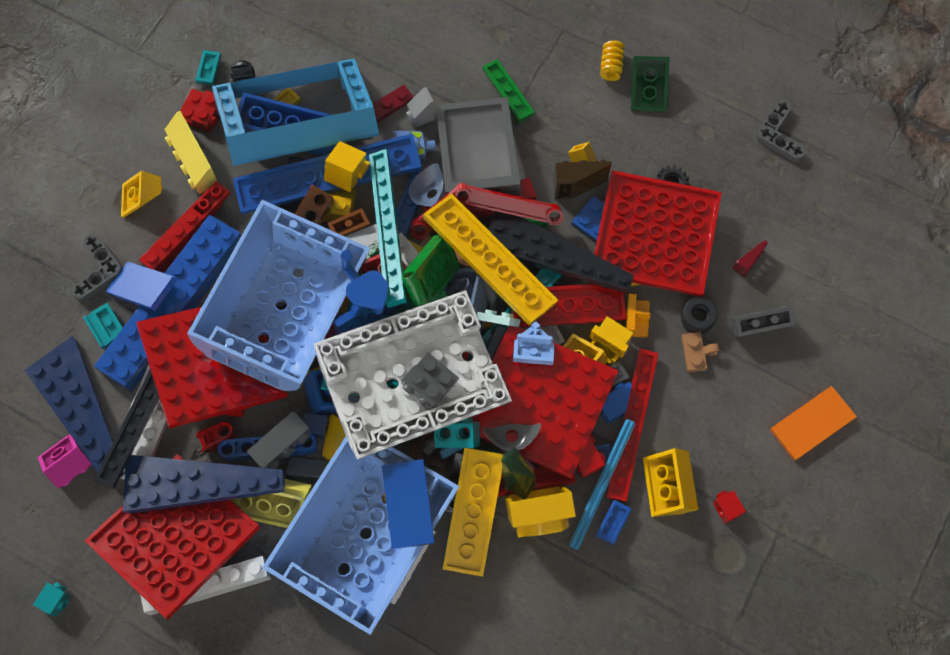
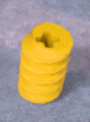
(612, 60)

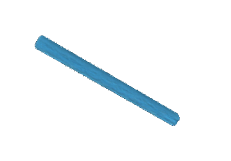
(602, 484)

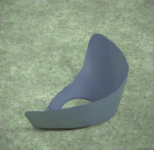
(424, 182)

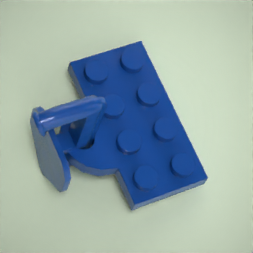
(367, 296)

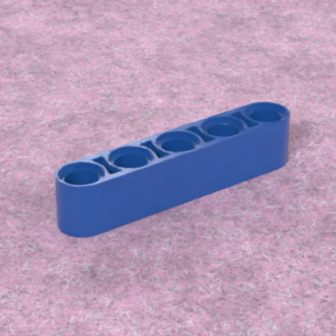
(239, 445)

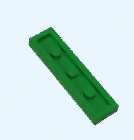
(507, 88)

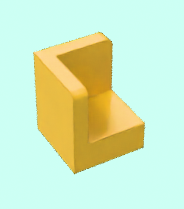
(582, 152)

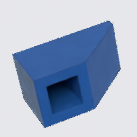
(616, 403)

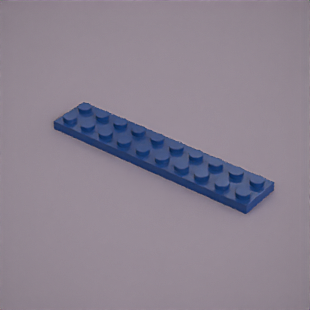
(293, 181)

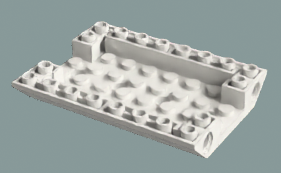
(387, 350)

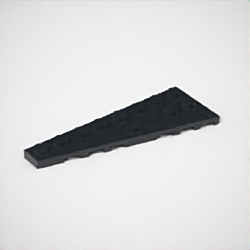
(553, 253)

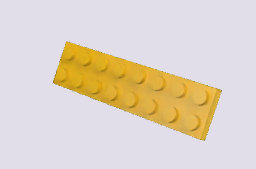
(490, 259)

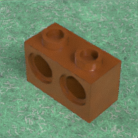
(309, 204)

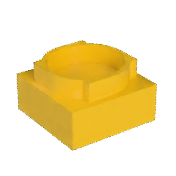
(542, 512)

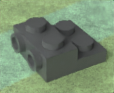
(429, 381)

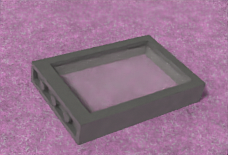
(478, 146)

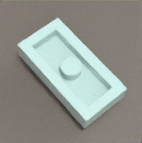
(505, 318)

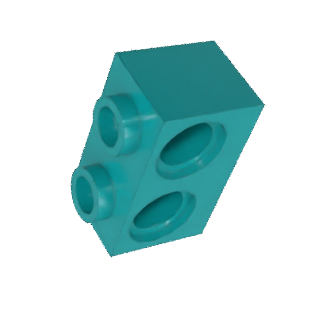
(457, 438)

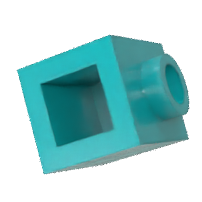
(52, 599)

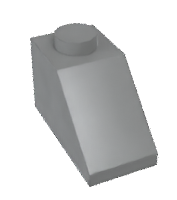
(421, 108)

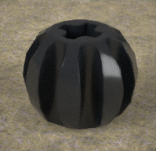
(242, 71)

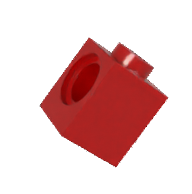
(728, 506)

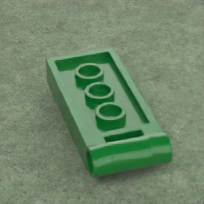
(430, 271)

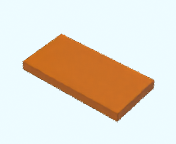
(813, 423)

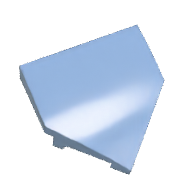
(534, 346)

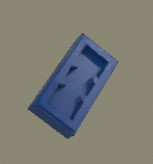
(613, 522)

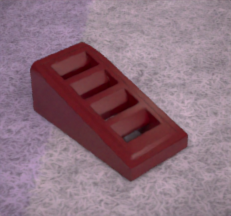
(746, 262)

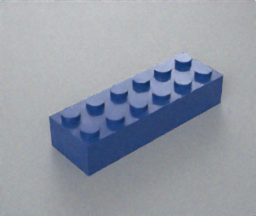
(264, 113)

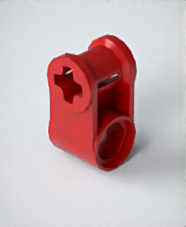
(212, 436)

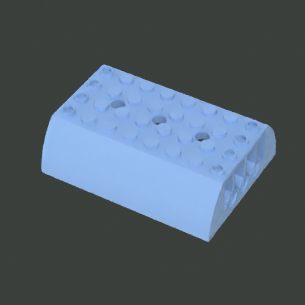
(260, 277)
(329, 535)

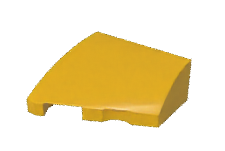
(334, 437)

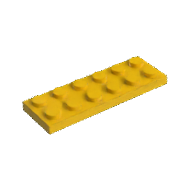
(473, 512)

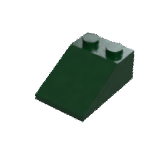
(649, 83)

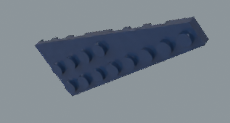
(69, 392)
(171, 483)

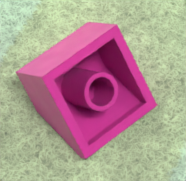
(63, 462)

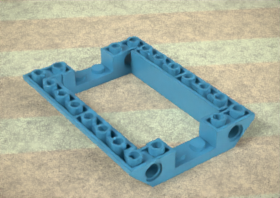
(298, 136)

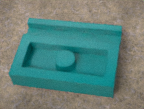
(103, 325)

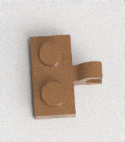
(695, 352)

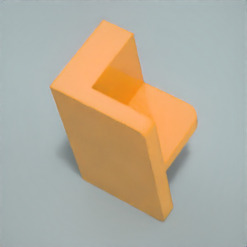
(637, 316)

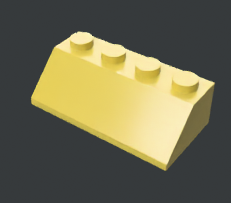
(189, 153)
(276, 508)

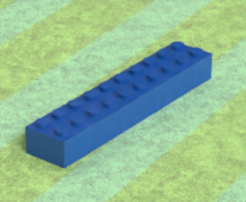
(195, 272)

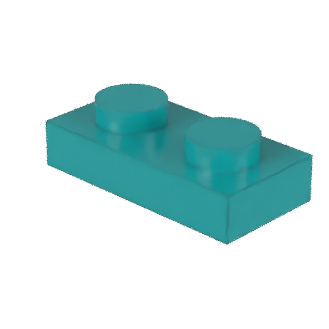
(208, 68)

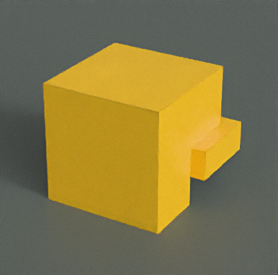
(345, 166)
(612, 339)

